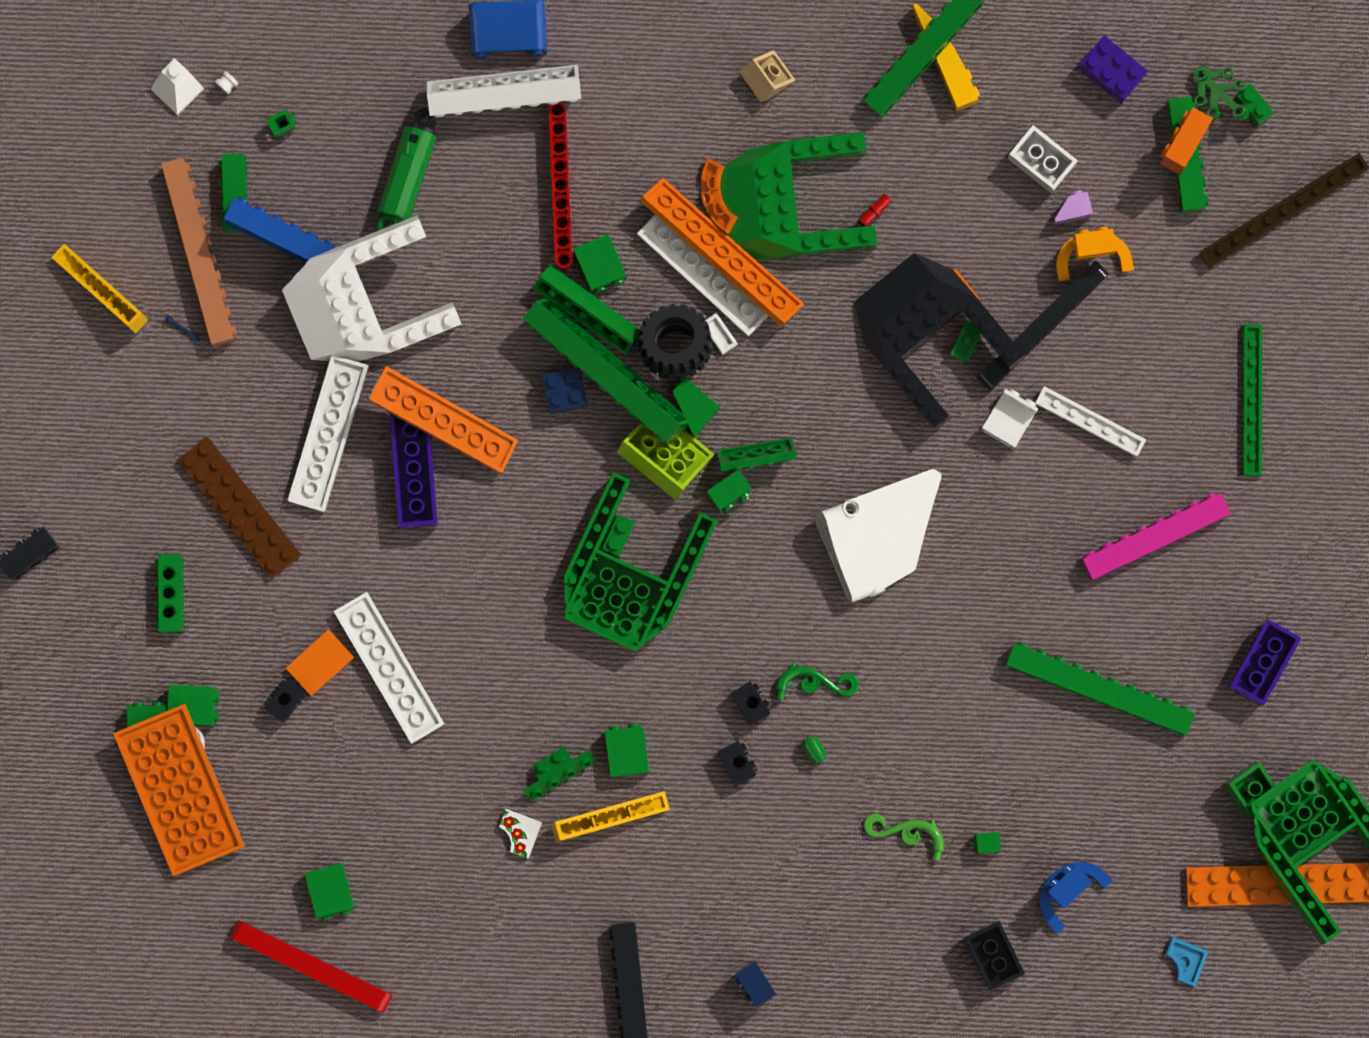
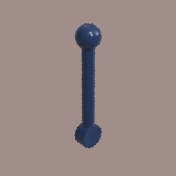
(195, 337)

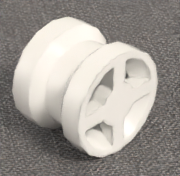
(226, 82)

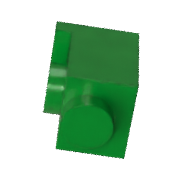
(276, 120)

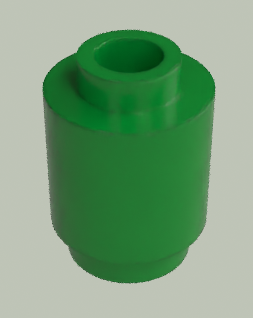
(814, 749)

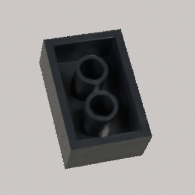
(994, 955)

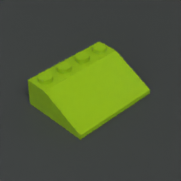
(667, 464)

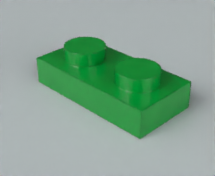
(966, 342)
(618, 535)

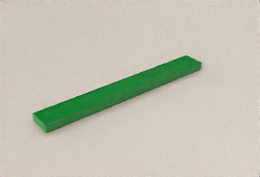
(1252, 400)

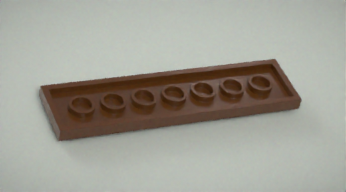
(239, 507)

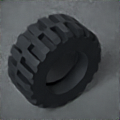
(669, 320)

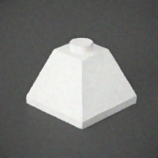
(176, 87)

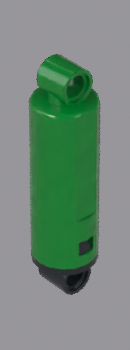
(408, 170)

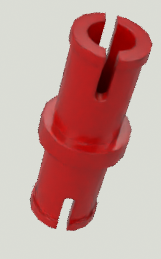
(875, 210)

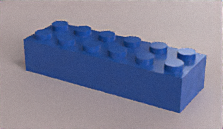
(274, 231)

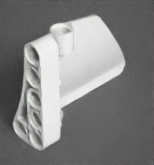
(881, 536)

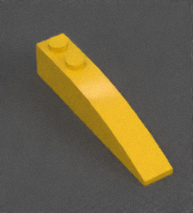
(951, 69)
(100, 288)
(609, 816)

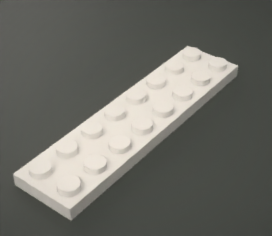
(702, 276)
(328, 433)
(389, 668)

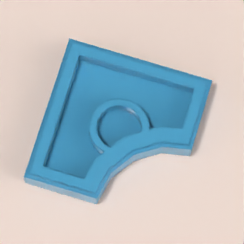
(1188, 960)

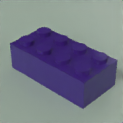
(1264, 662)

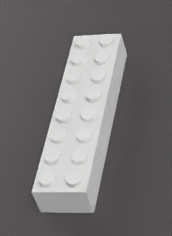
(503, 90)

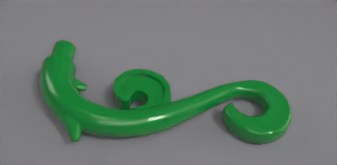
(793, 671)

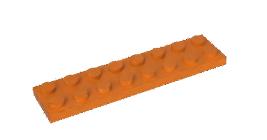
(442, 420)

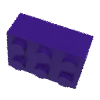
(1112, 69)

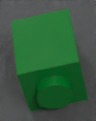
(987, 843)

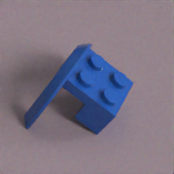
(1065, 886)

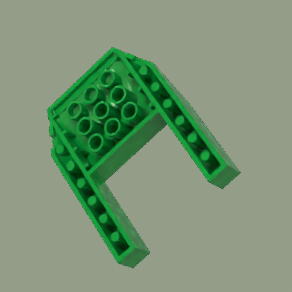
(762, 196)
(618, 597)
(1299, 821)

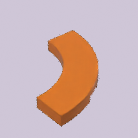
(712, 196)

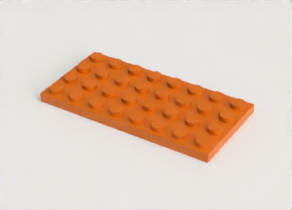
(179, 789)

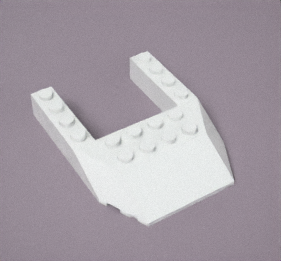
(335, 308)

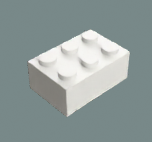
(1042, 159)

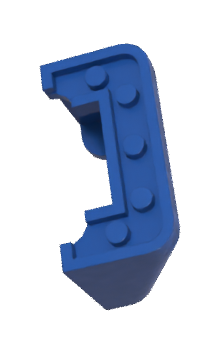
(507, 27)

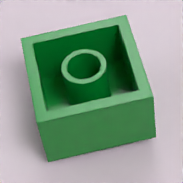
(729, 492)
(1248, 786)

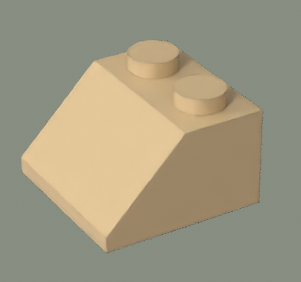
(767, 75)

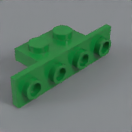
(555, 770)

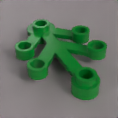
(1217, 91)

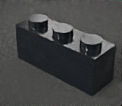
(28, 553)

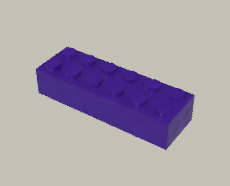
(413, 475)

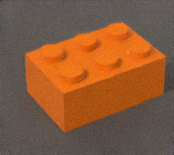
(1185, 140)

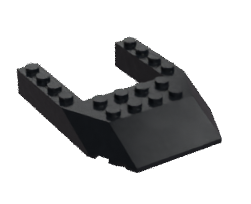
(909, 310)

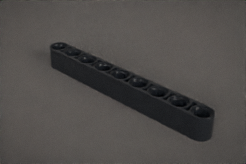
(1047, 321)

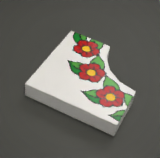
(521, 831)

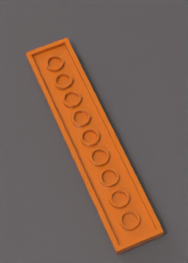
(722, 252)
(1258, 887)

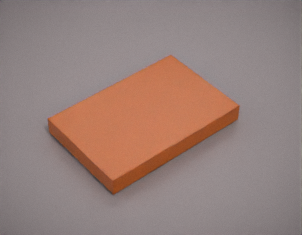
(320, 662)

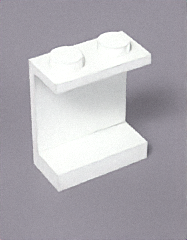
(1010, 418)

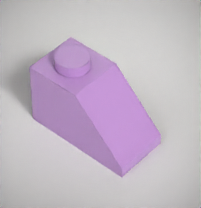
(1075, 208)

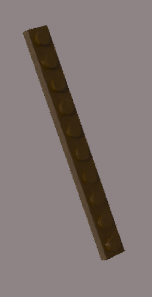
(1284, 210)

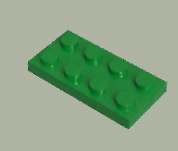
(756, 454)

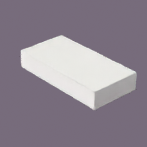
(720, 334)

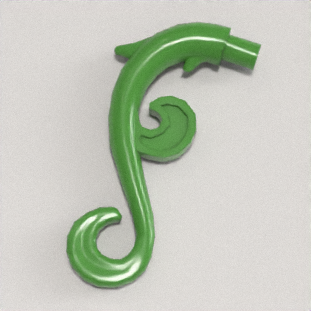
(931, 828)

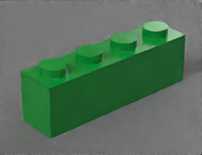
(232, 183)

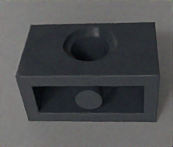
(295, 694)
(752, 715)
(728, 755)

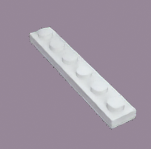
(1090, 421)

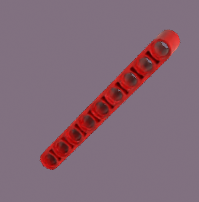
(560, 195)
(311, 966)

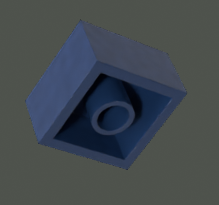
(565, 390)
(755, 984)

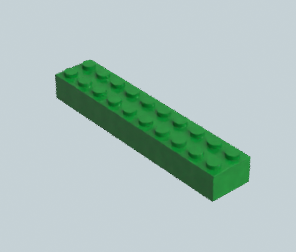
(606, 370)

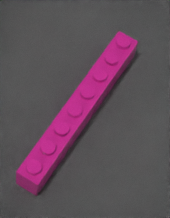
(1155, 537)

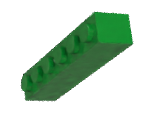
(1190, 181)
(587, 309)

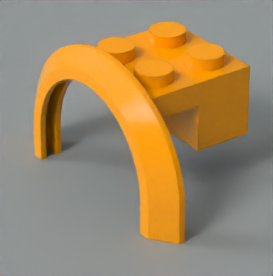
(1091, 245)

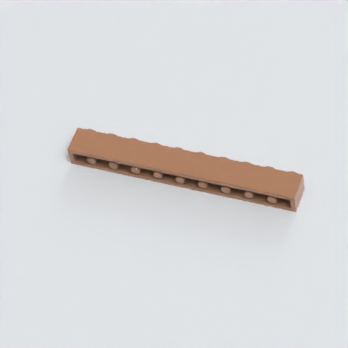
(198, 252)

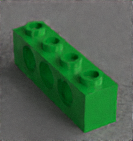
(176, 622)

